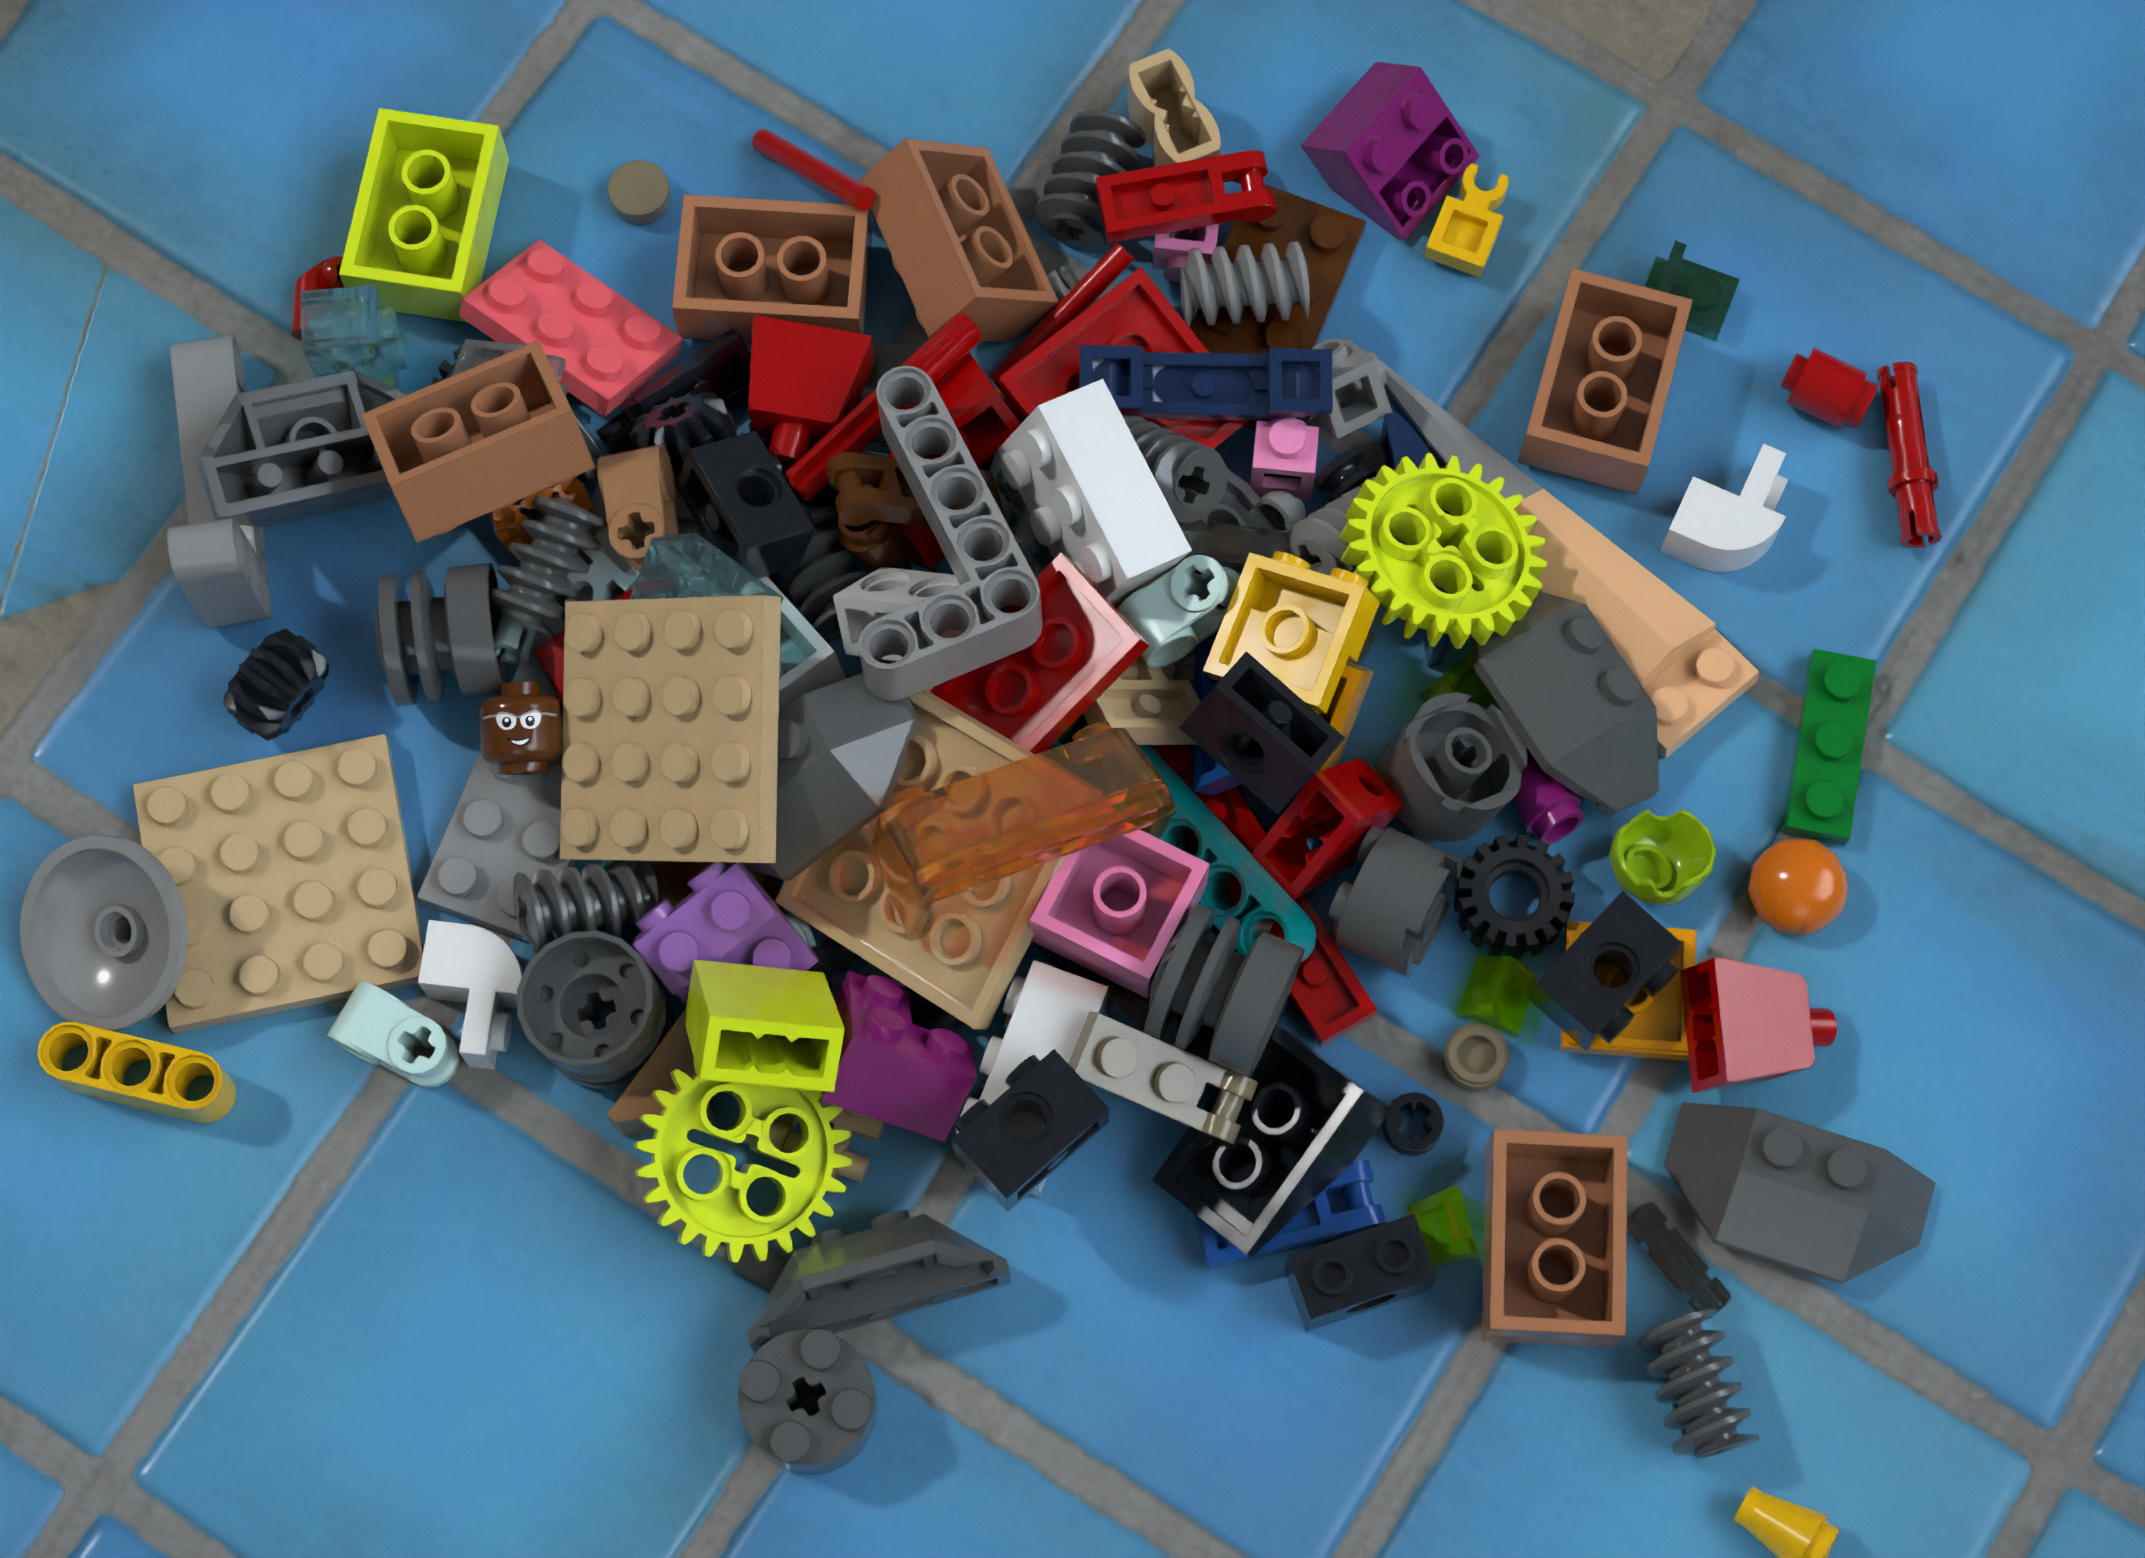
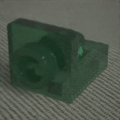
(1707, 288)

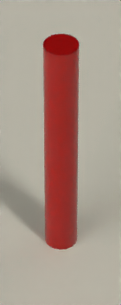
(814, 170)
(1072, 305)

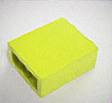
(763, 1026)

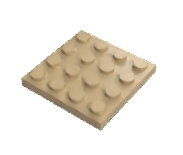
(671, 729)
(286, 880)
(969, 938)

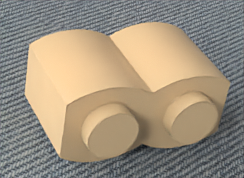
(1165, 108)

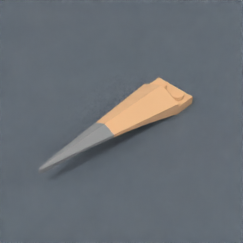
(1657, 632)

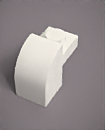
(1728, 530)
(475, 969)

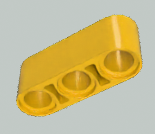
(111, 1056)

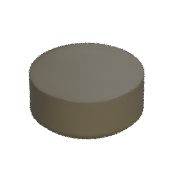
(639, 192)
(1475, 1057)

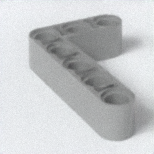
(962, 536)
(213, 560)

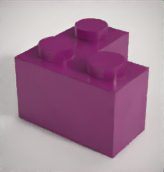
(896, 1067)

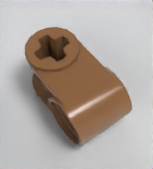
(638, 498)

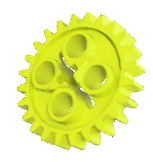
(1444, 550)
(723, 1210)

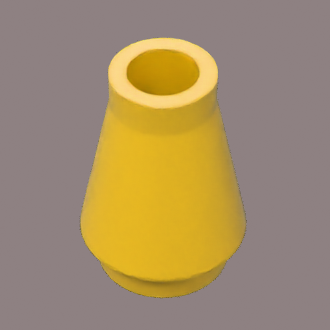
(1786, 1527)

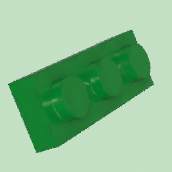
(1829, 747)

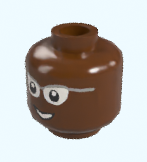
(521, 729)

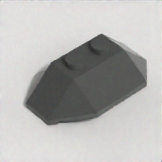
(296, 451)
(1574, 702)
(834, 769)
(1796, 1190)
(875, 1276)

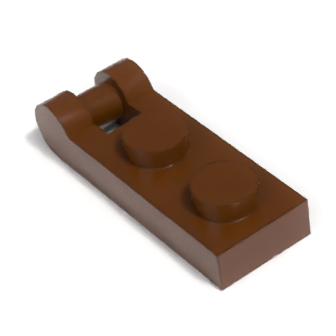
(891, 496)

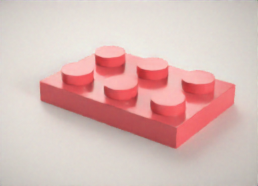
(602, 335)

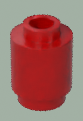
(1828, 388)

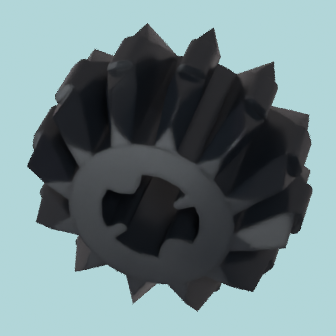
(684, 425)
(276, 684)

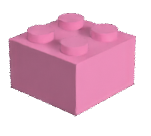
(1120, 907)

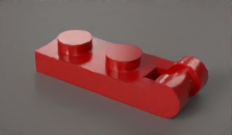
(1184, 196)

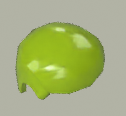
(1662, 856)

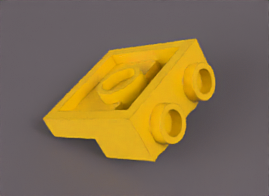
(1295, 624)

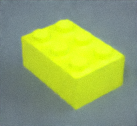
(425, 211)

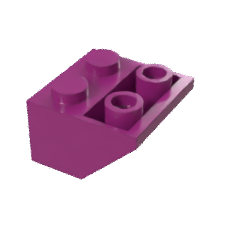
(1391, 147)

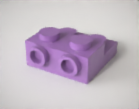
(720, 921)

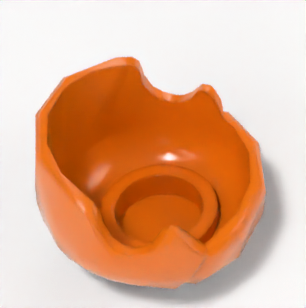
(1798, 886)

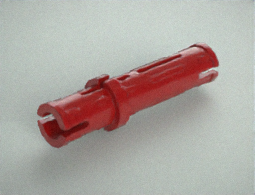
(1911, 476)

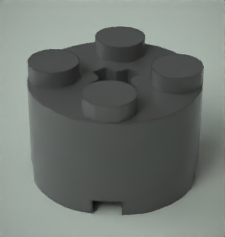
(1453, 768)
(1395, 900)
(770, 1391)

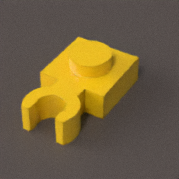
(1468, 228)

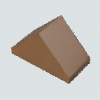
(637, 1099)

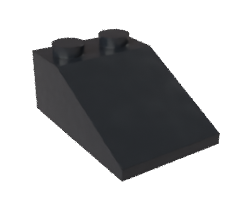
(1291, 1145)

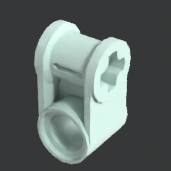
(1180, 608)
(388, 1032)

